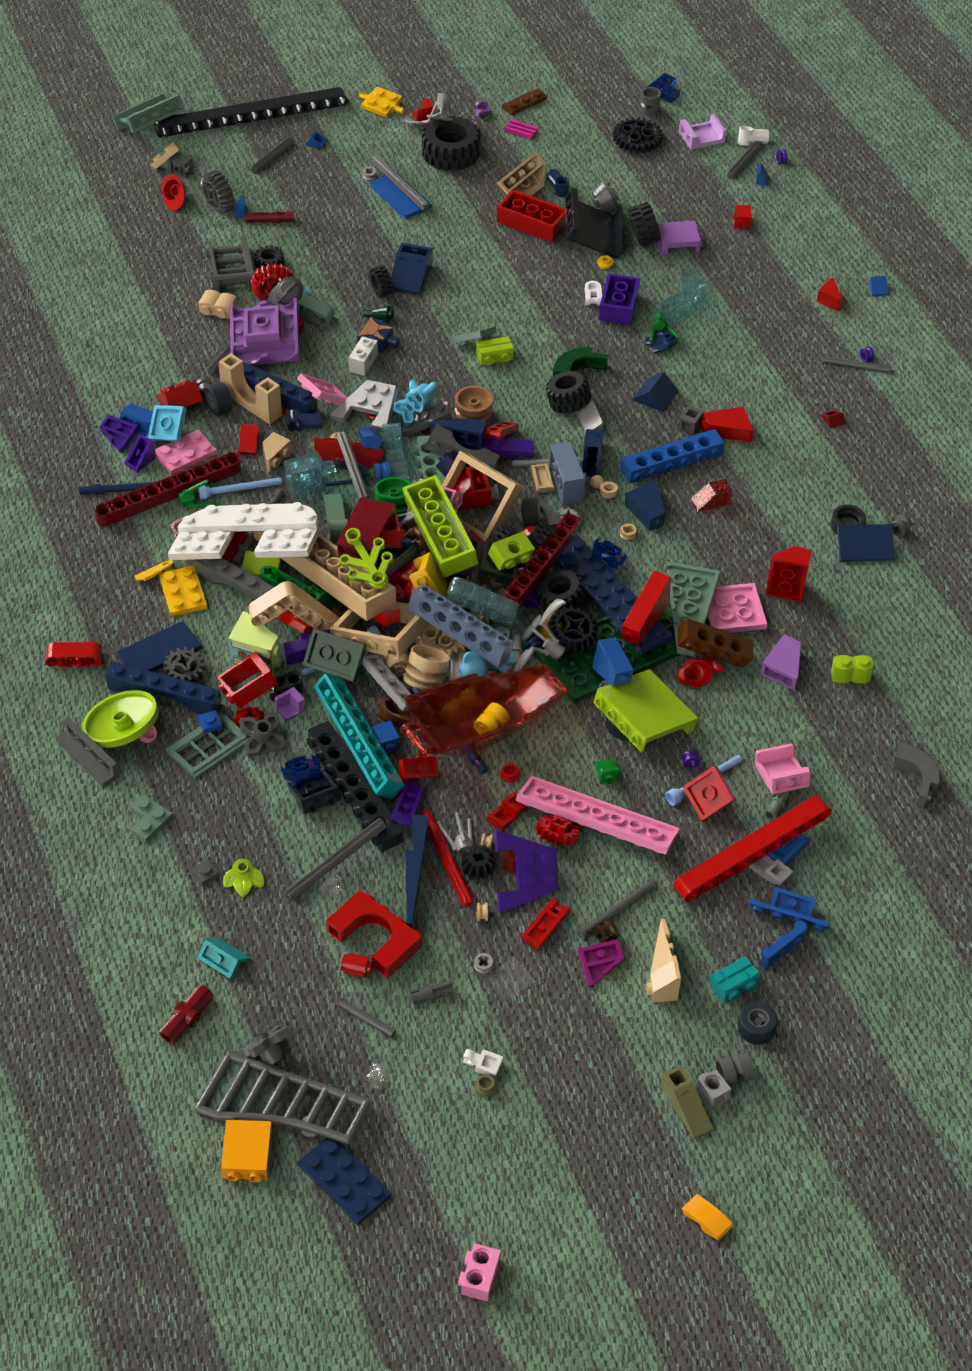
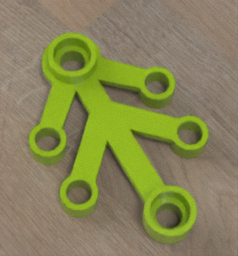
(367, 562)

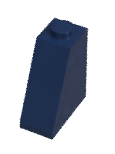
(592, 452)
(646, 505)

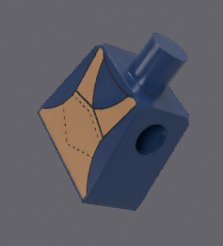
(379, 331)

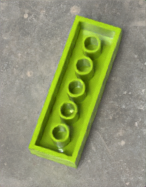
(440, 526)

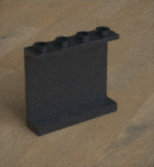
(594, 226)

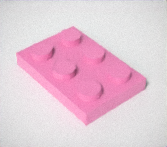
(322, 389)
(189, 451)

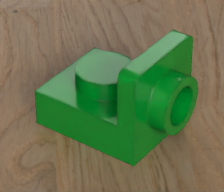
(607, 771)

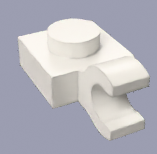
(486, 1062)

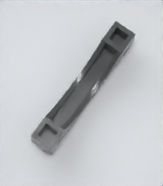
(227, 573)

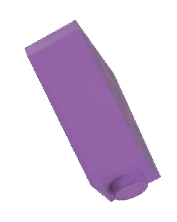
(783, 662)

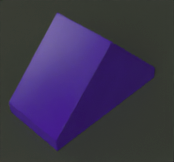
(141, 453)

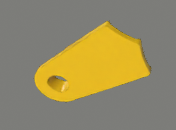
(148, 574)

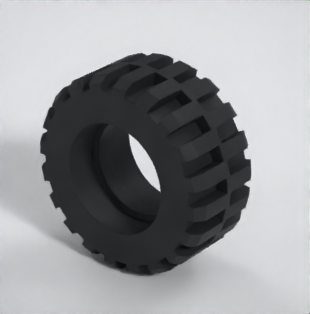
(451, 143)

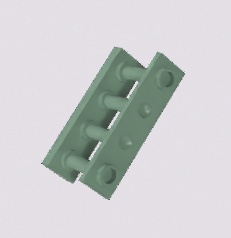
(148, 112)

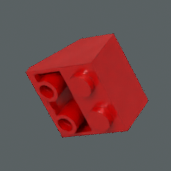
(183, 395)
(474, 487)

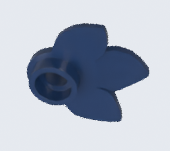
(661, 341)

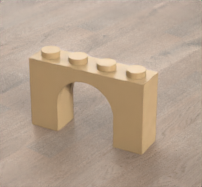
(263, 403)

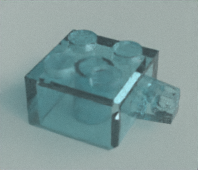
(307, 474)

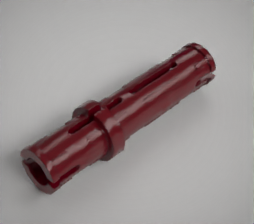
(270, 217)

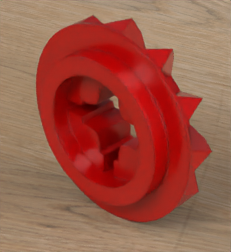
(244, 712)

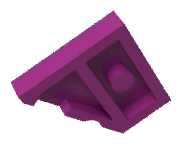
(600, 960)

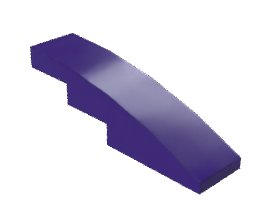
(507, 447)

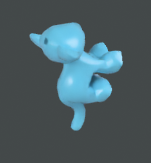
(416, 400)
(474, 663)

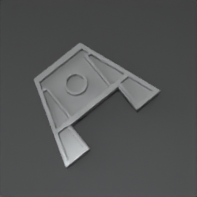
(370, 398)

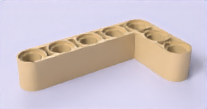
(292, 598)

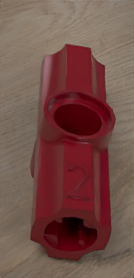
(186, 1014)

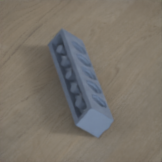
(460, 625)

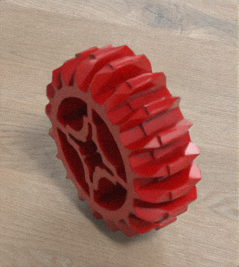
(267, 278)

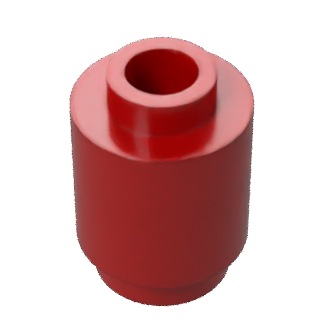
(356, 965)

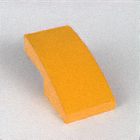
(708, 1216)

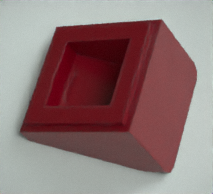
(833, 418)

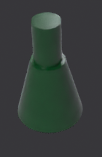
(383, 313)

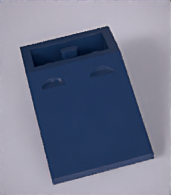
(411, 267)

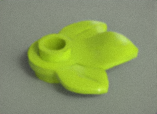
(243, 879)

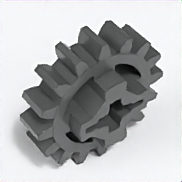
(184, 665)

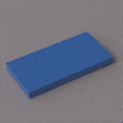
(396, 197)

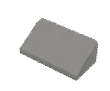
(590, 417)

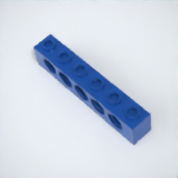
(672, 456)

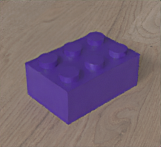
(619, 299)

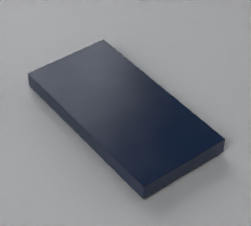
(151, 651)

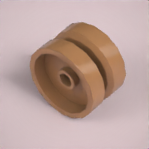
(474, 403)

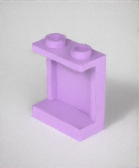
(703, 134)

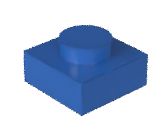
(209, 722)

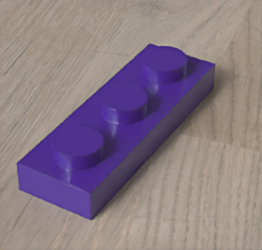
(407, 803)

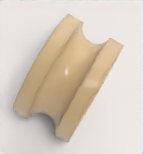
(625, 528)
(486, 841)
(482, 912)

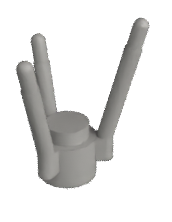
(462, 841)

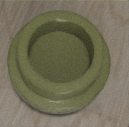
(485, 1085)

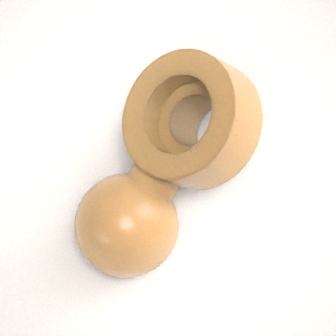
(607, 489)

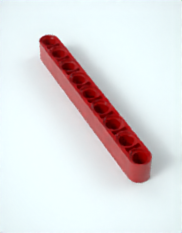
(752, 848)

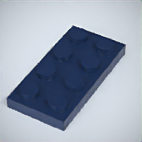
(344, 1179)

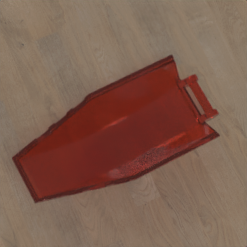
(448, 711)

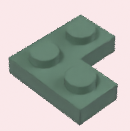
(478, 335)
(152, 817)

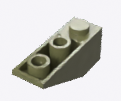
(686, 1101)

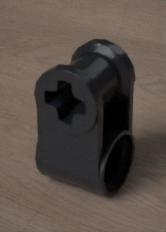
(286, 682)

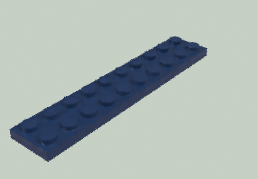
(608, 592)

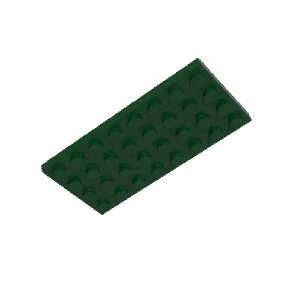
(577, 670)

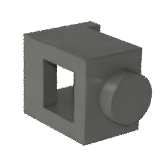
(180, 164)
(690, 420)

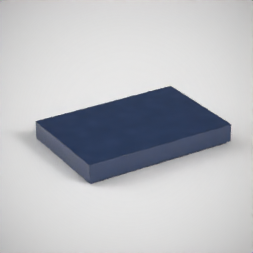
(865, 542)

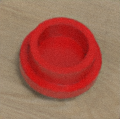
(510, 773)

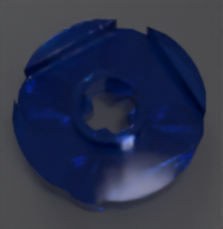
(609, 553)
(301, 769)

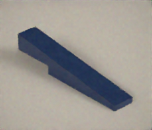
(414, 863)

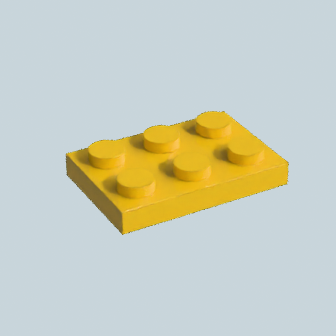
(182, 590)

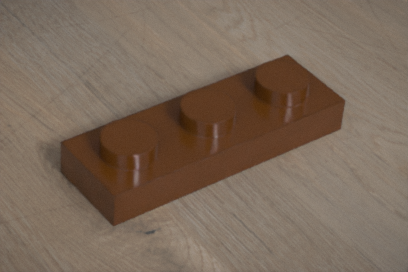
(524, 102)

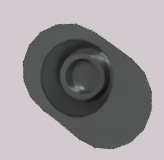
(285, 291)

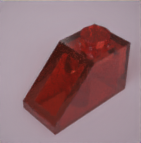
(713, 496)

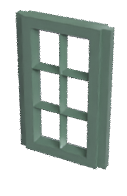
(214, 759)

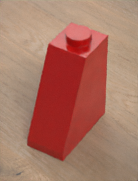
(729, 424)

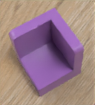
(290, 703)

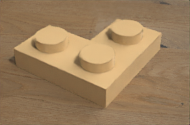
(170, 150)

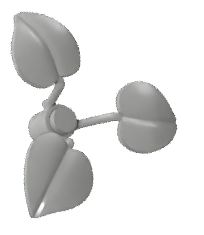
(442, 103)
(551, 646)

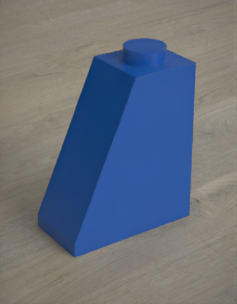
(612, 662)

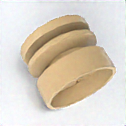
(426, 667)

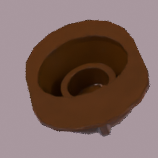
(390, 712)

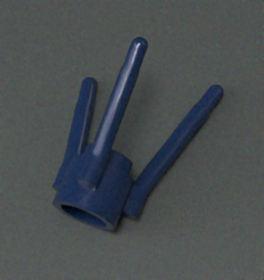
(363, 470)

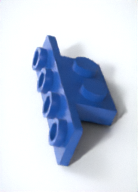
(791, 905)

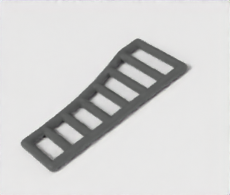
(287, 1119)

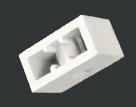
(363, 356)

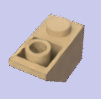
(275, 450)

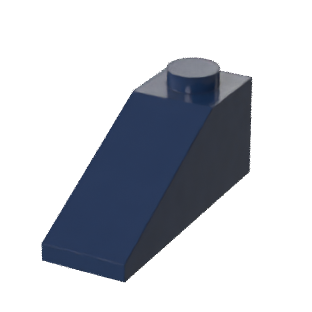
(465, 431)

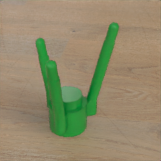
(660, 323)
(187, 496)

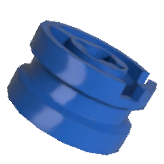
(381, 471)

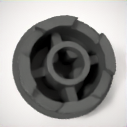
(605, 197)

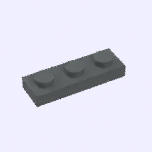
(424, 419)

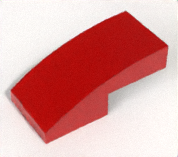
(248, 439)
(507, 812)

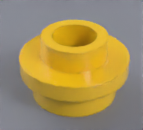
(605, 262)

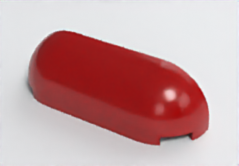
(330, 449)

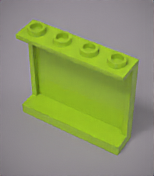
(644, 709)

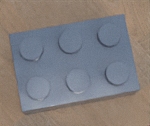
(567, 473)

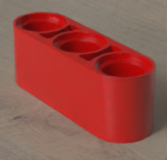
(73, 653)

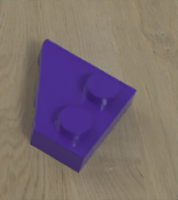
(118, 432)

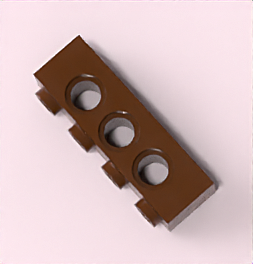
(715, 643)

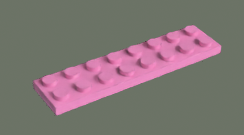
(598, 815)

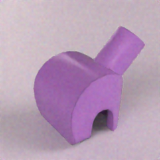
(483, 108)

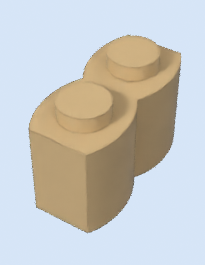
(216, 303)

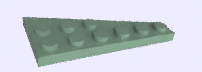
(690, 595)

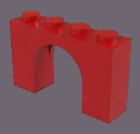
(364, 910)

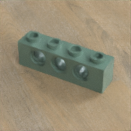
(427, 460)

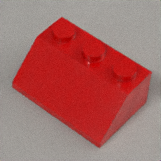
(789, 573)

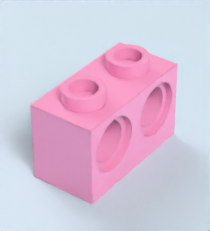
(482, 1272)

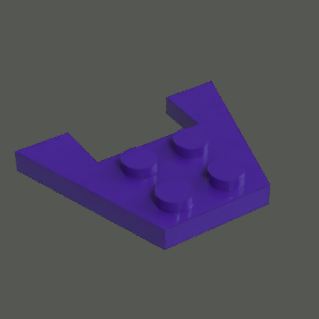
(534, 870)

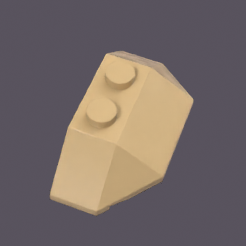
(526, 177)

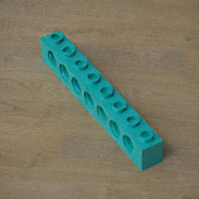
(359, 736)

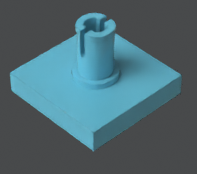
(167, 423)

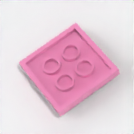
(737, 609)

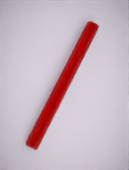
(448, 860)

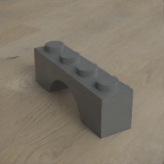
(442, 441)

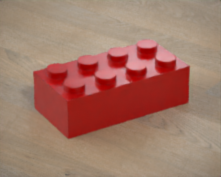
(531, 215)

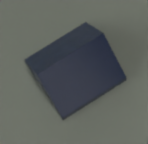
(656, 392)

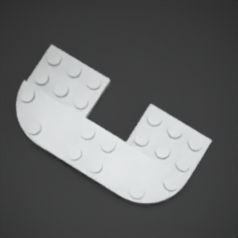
(287, 529)

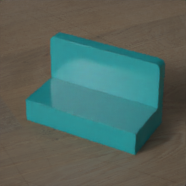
(222, 956)

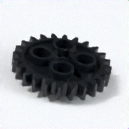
(637, 135)

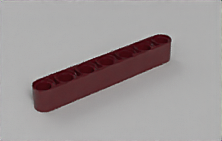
(543, 559)

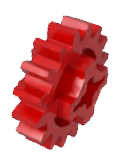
(557, 830)

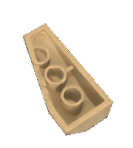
(665, 972)

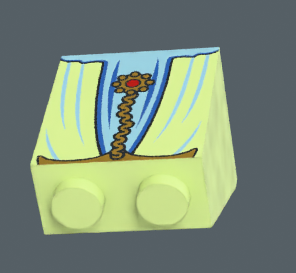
(247, 639)

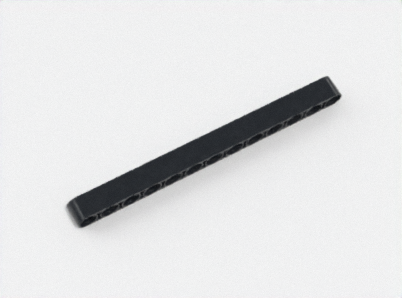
(250, 112)

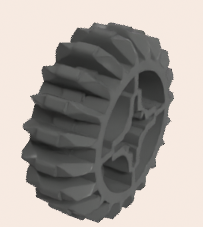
(217, 191)

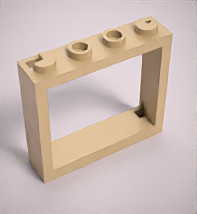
(507, 502)
(379, 643)

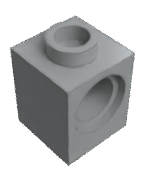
(713, 1096)

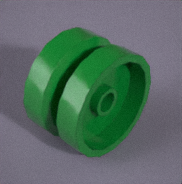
(391, 491)

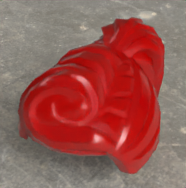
(698, 672)

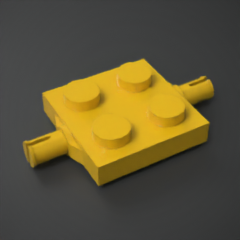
(382, 102)

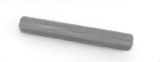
(352, 465)

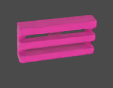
(521, 129)

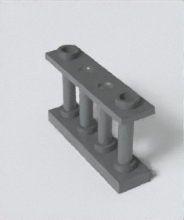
(244, 258)

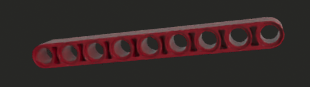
(166, 489)

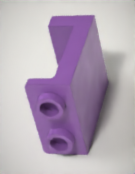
(679, 235)

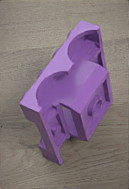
(262, 343)

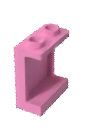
(781, 769)

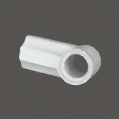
(749, 135)

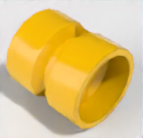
(492, 718)

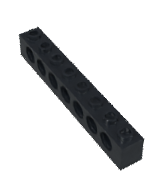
(353, 783)

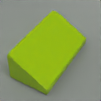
(253, 565)

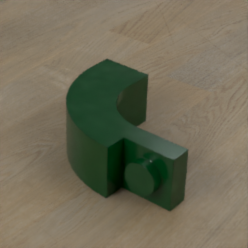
(580, 358)

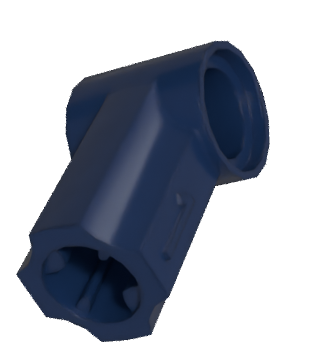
(559, 183)
(299, 420)

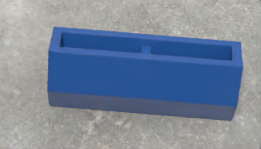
(370, 437)

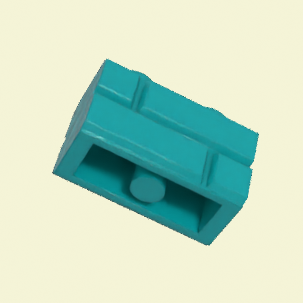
(734, 980)

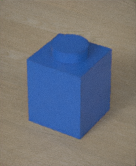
(387, 736)

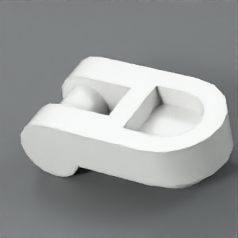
(593, 288)

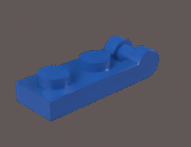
(783, 944)

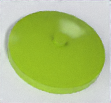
(121, 718)

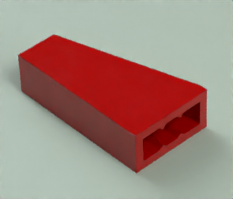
(647, 608)

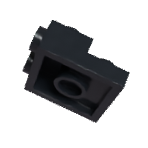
(489, 568)
(315, 793)

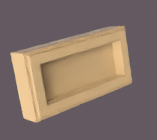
(542, 478)

